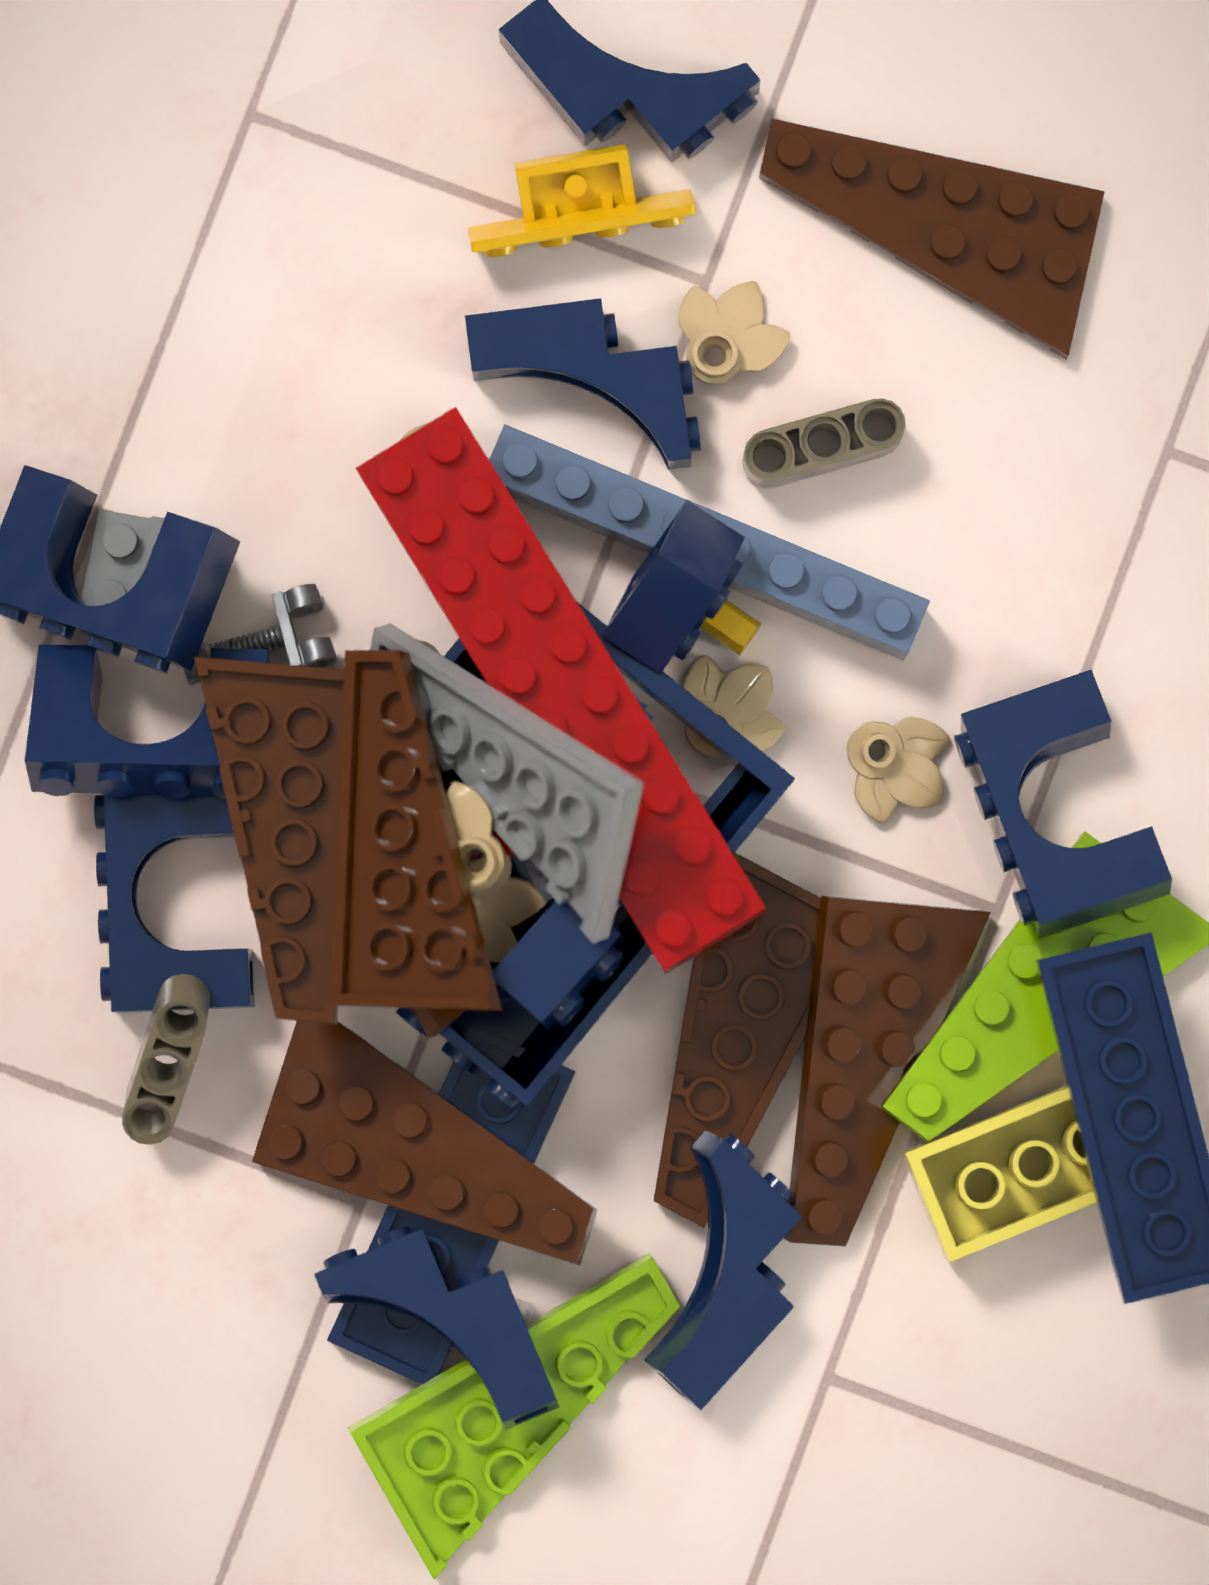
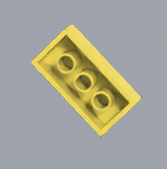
(1002, 1174)

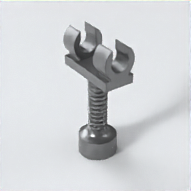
(293, 603)

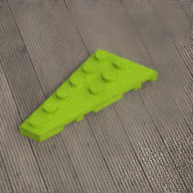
(1003, 1017)
(444, 1444)

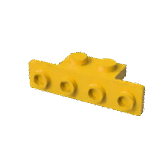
(577, 197)

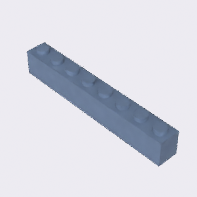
(771, 567)

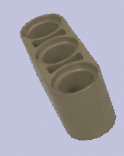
(844, 423)
(162, 1082)

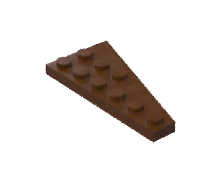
(973, 228)
(280, 778)
(401, 886)
(874, 1005)
(738, 1033)
(385, 1135)

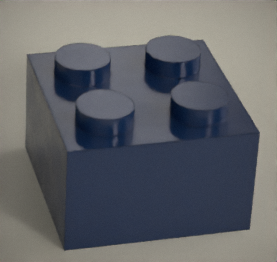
(676, 588)
(558, 967)

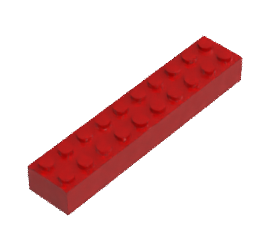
(547, 658)

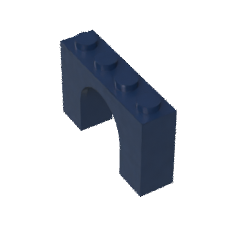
(158, 618)
(76, 755)
(1056, 882)
(138, 962)

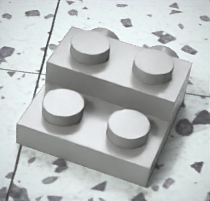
(118, 555)

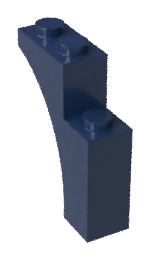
(598, 89)
(571, 347)
(735, 1293)
(476, 1318)

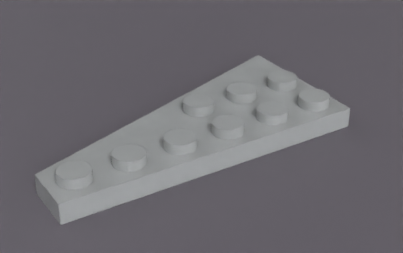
(543, 787)

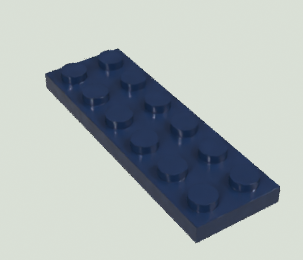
(1133, 1112)
(398, 1339)

